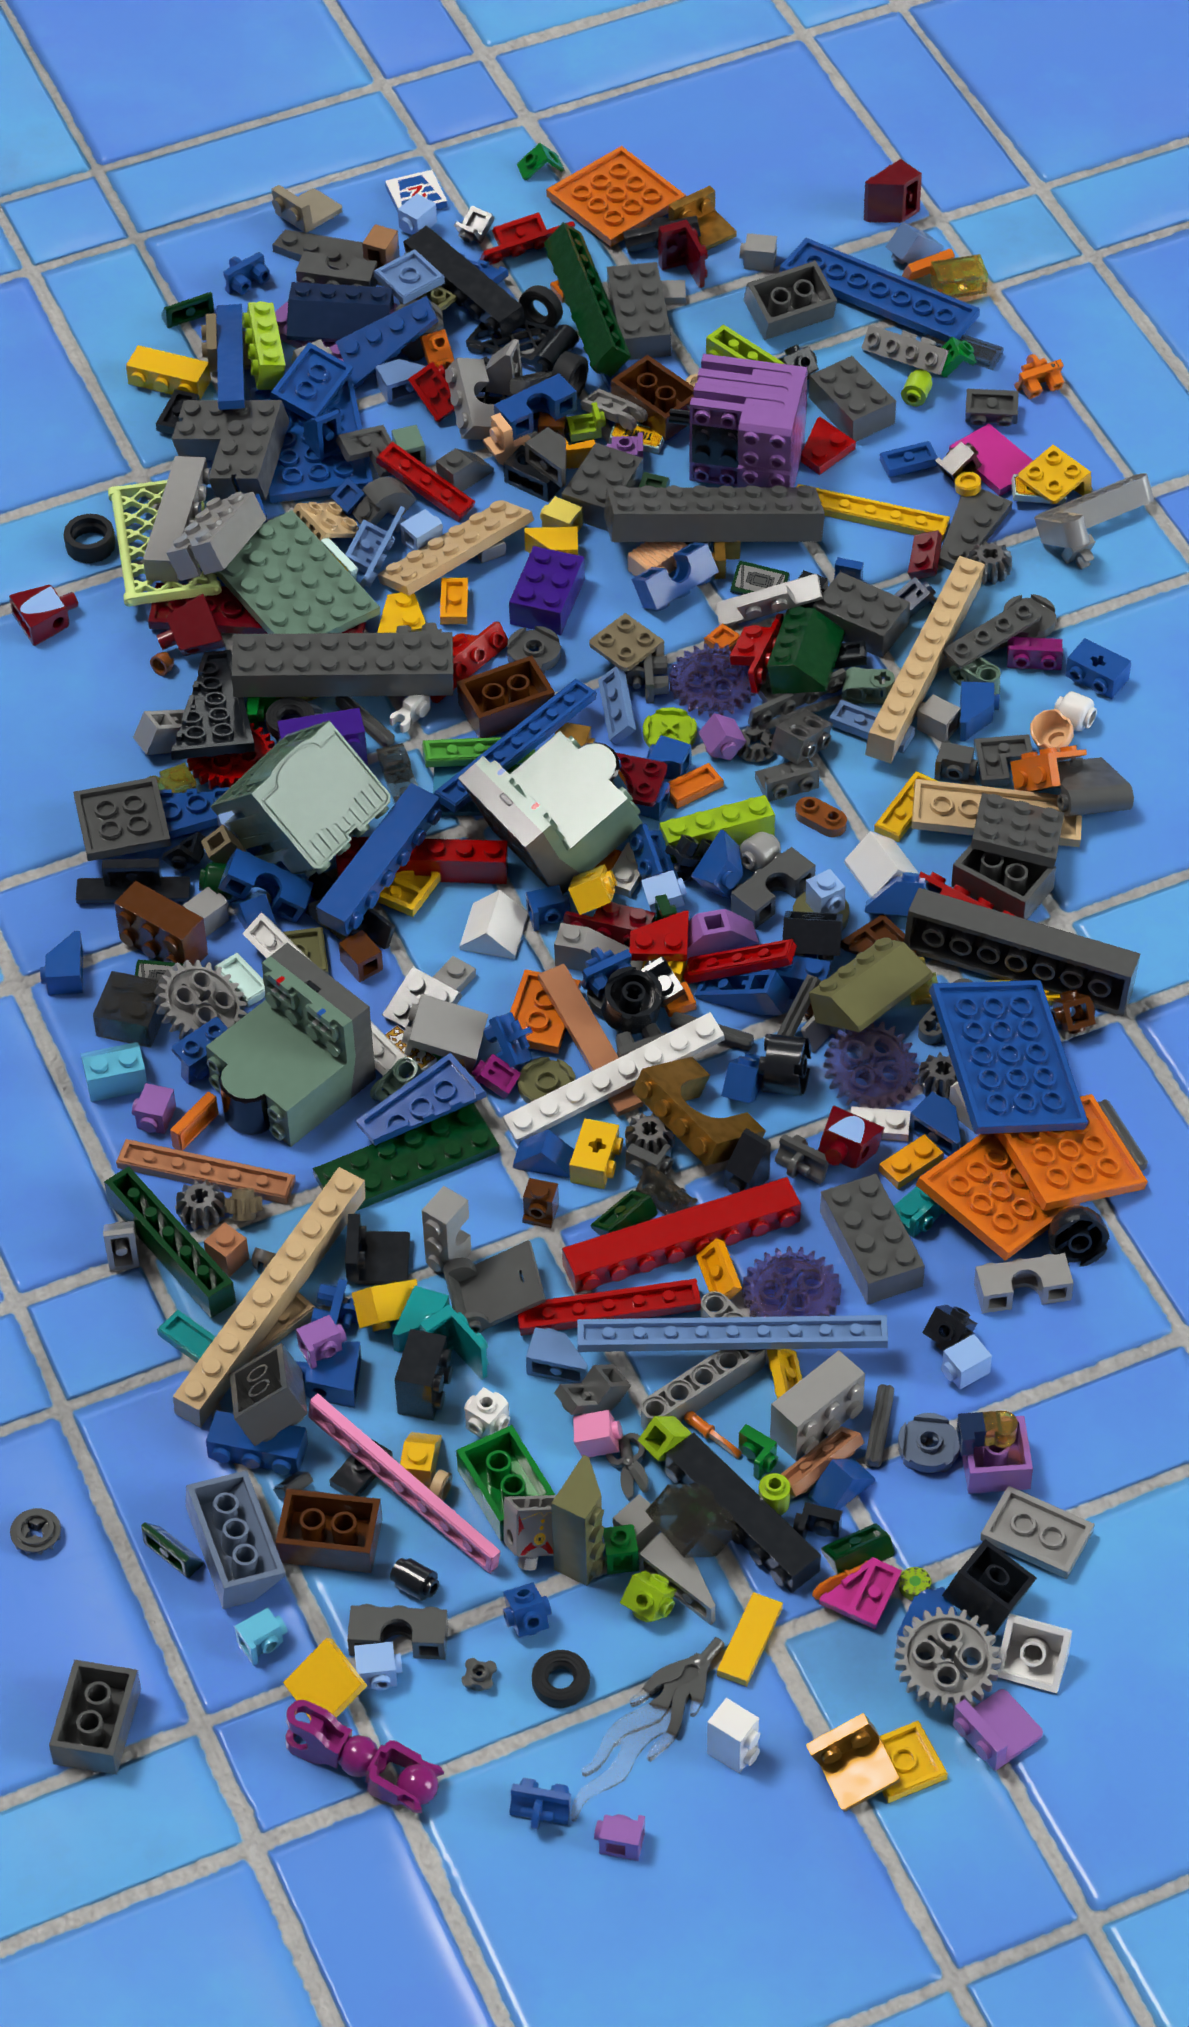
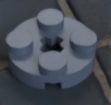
(924, 1458)

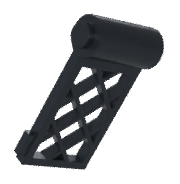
(546, 349)

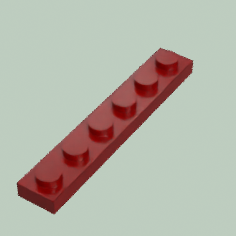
(613, 1304)

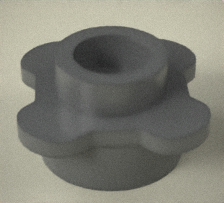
(481, 1682)

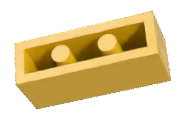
(167, 371)

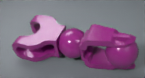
(359, 1756)

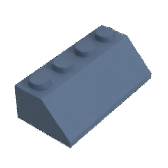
(234, 1538)

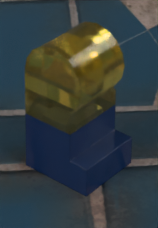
(985, 1429)

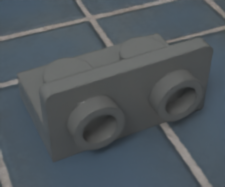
(787, 779)

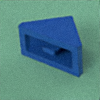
(249, 908)
(544, 1154)
(840, 1483)

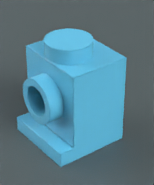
(260, 1634)

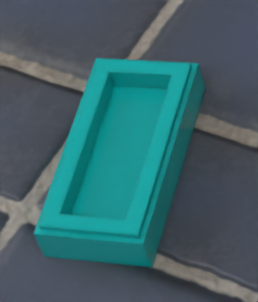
(186, 1335)

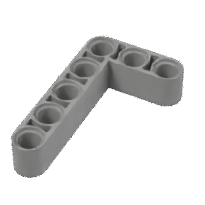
(1068, 522)
(708, 1371)

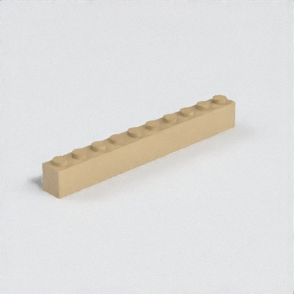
(924, 660)
(269, 1297)

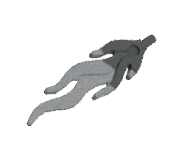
(663, 1715)

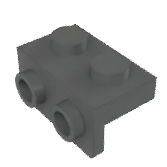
(991, 407)

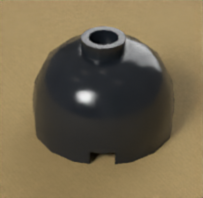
(1078, 1234)

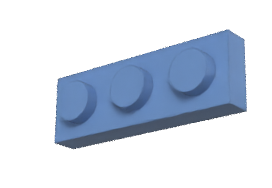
(616, 705)
(859, 722)

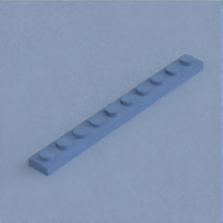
(732, 1333)

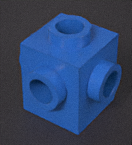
(526, 1610)

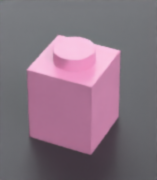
(597, 1433)

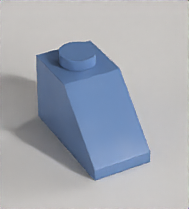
(912, 244)
(393, 380)
(554, 1357)

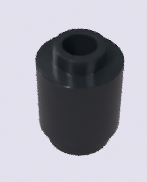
(414, 1578)

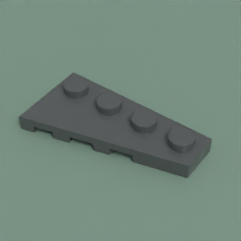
(339, 251)
(972, 524)

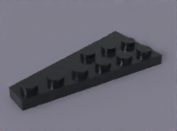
(213, 718)

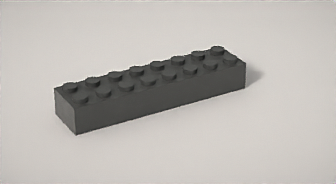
(714, 514)
(342, 664)
(1020, 950)

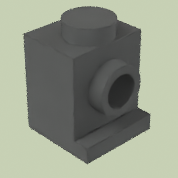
(955, 762)

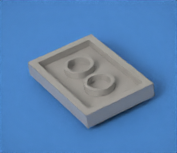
(1037, 1532)

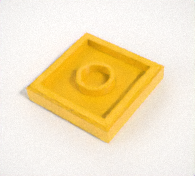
(326, 1679)
(913, 1760)

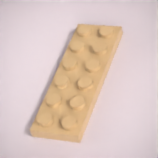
(455, 547)
(955, 807)

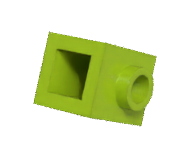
(663, 1435)

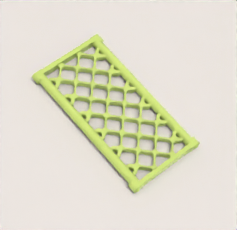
(133, 588)

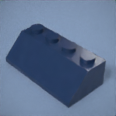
(334, 310)

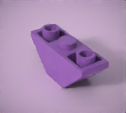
(719, 932)

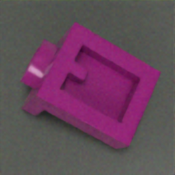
(496, 1075)

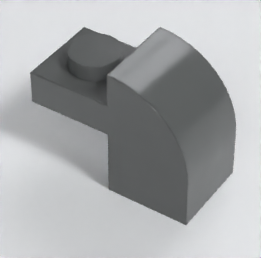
(383, 496)
(598, 1391)

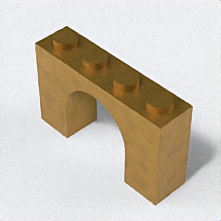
(664, 1092)

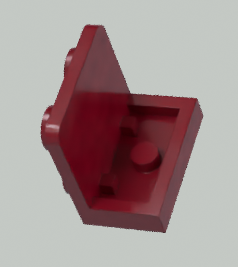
(681, 246)
(646, 778)

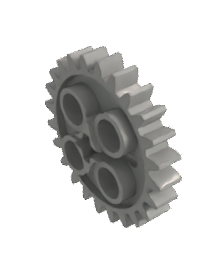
(195, 996)
(924, 1674)

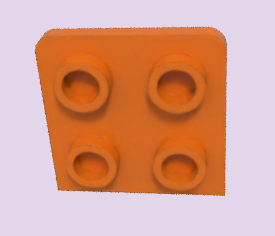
(1041, 771)

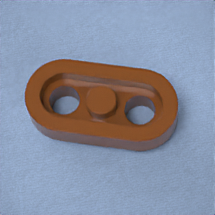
(818, 816)

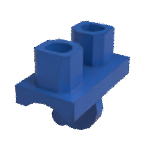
(243, 272)
(601, 967)
(510, 1038)
(334, 1297)
(539, 1803)

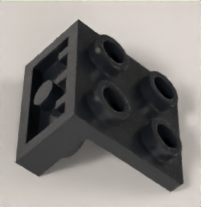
(375, 1255)

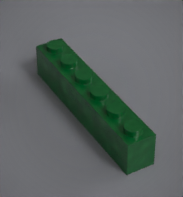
(170, 1242)

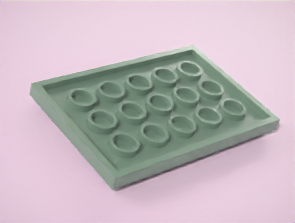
(295, 582)

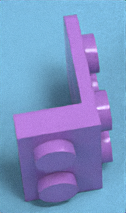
(996, 1728)

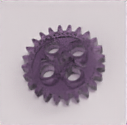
(710, 681)
(878, 1089)
(768, 1280)

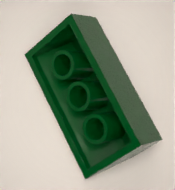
(804, 652)

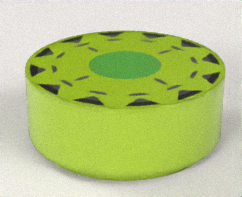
(913, 1582)

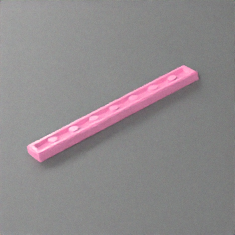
(404, 1483)

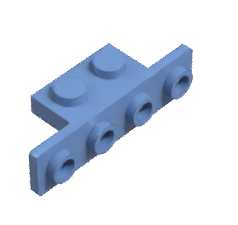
(369, 544)

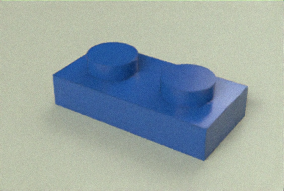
(908, 459)

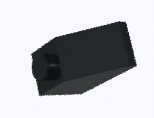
(748, 1163)

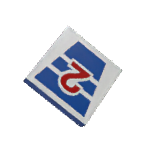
(421, 183)

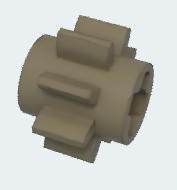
(243, 1204)

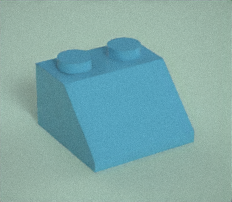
(114, 1071)

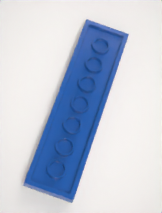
(886, 292)

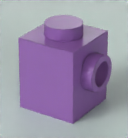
(722, 737)
(154, 1108)

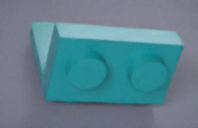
(460, 1337)

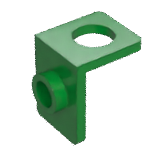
(536, 159)

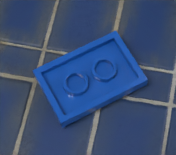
(311, 382)

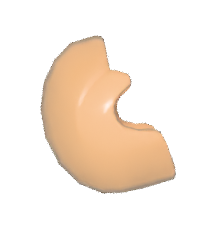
(1051, 730)

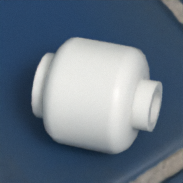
(1078, 709)

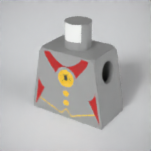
(528, 1528)

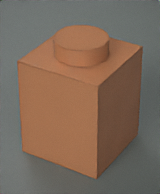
(227, 1248)

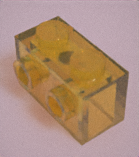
(959, 276)

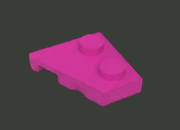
(864, 1593)

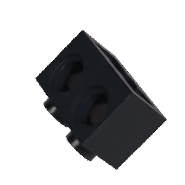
(527, 478)

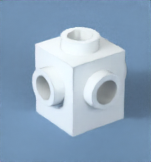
(486, 1413)

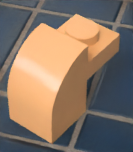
(501, 441)

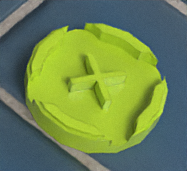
(670, 723)

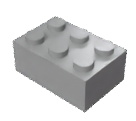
(817, 1405)

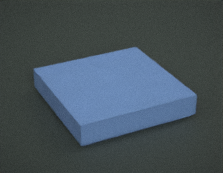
(409, 276)

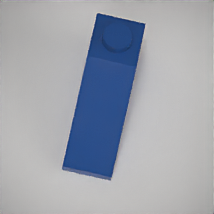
(749, 992)

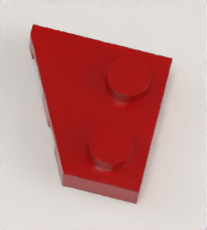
(825, 446)
(661, 938)

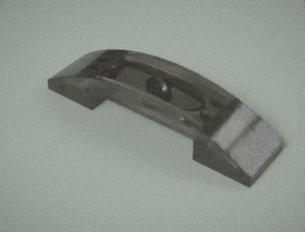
(396, 769)

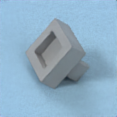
(1081, 554)

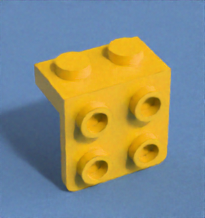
(1056, 475)

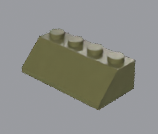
(868, 985)
(578, 1525)

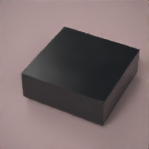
(297, 1481)

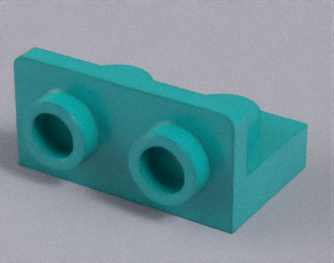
(918, 1211)

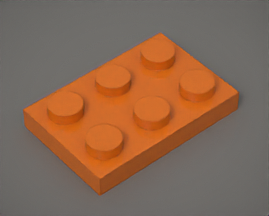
(536, 1011)

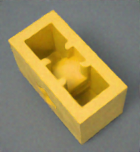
(592, 889)
(595, 1153)

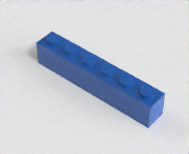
(379, 860)

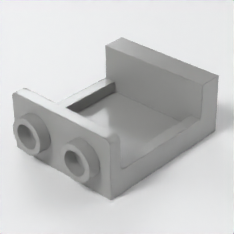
(445, 1028)

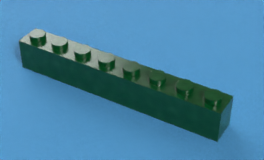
(587, 300)

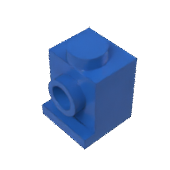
(546, 906)

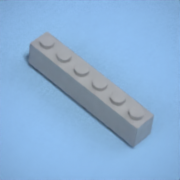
(176, 511)

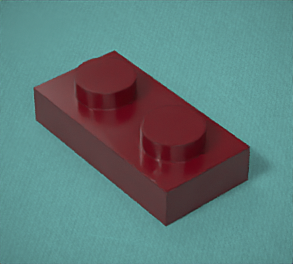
(925, 555)

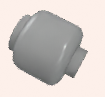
(759, 850)

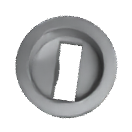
(261, 1256)

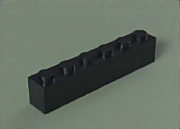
(471, 286)
(762, 1529)

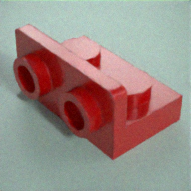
(433, 390)

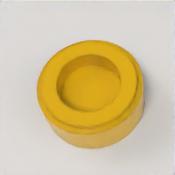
(967, 484)

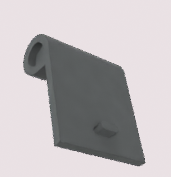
(1092, 787)
(494, 1287)

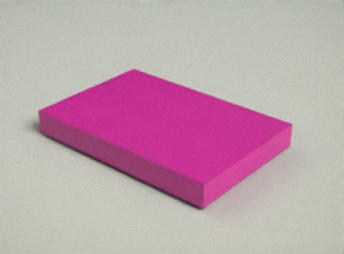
(998, 458)

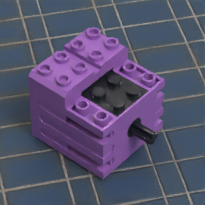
(745, 422)

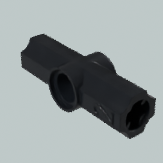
(647, 236)

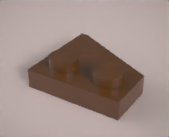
(867, 935)

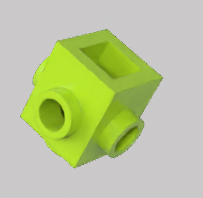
(649, 1596)

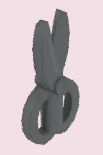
(630, 1465)

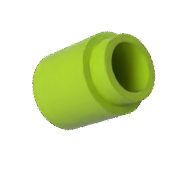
(917, 387)
(775, 1491)

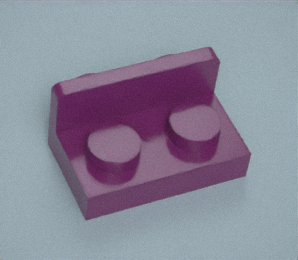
(1034, 653)

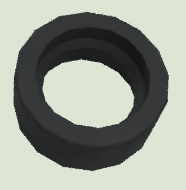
(573, 369)
(89, 524)

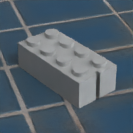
(216, 535)

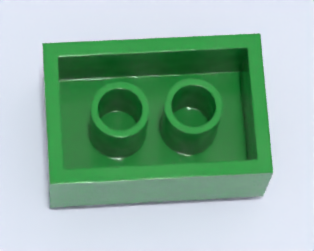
(500, 1469)

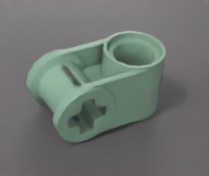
(977, 671)
(866, 684)
(395, 1078)

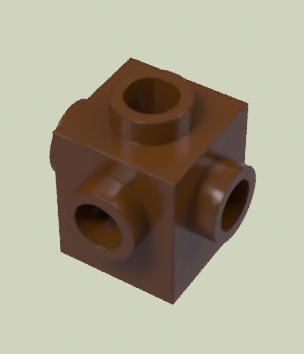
(1081, 1015)

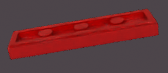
(425, 481)
(739, 961)

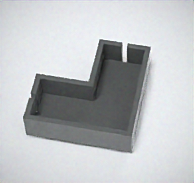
(238, 440)

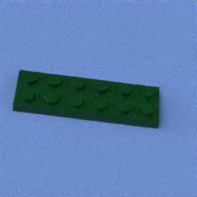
(416, 1155)

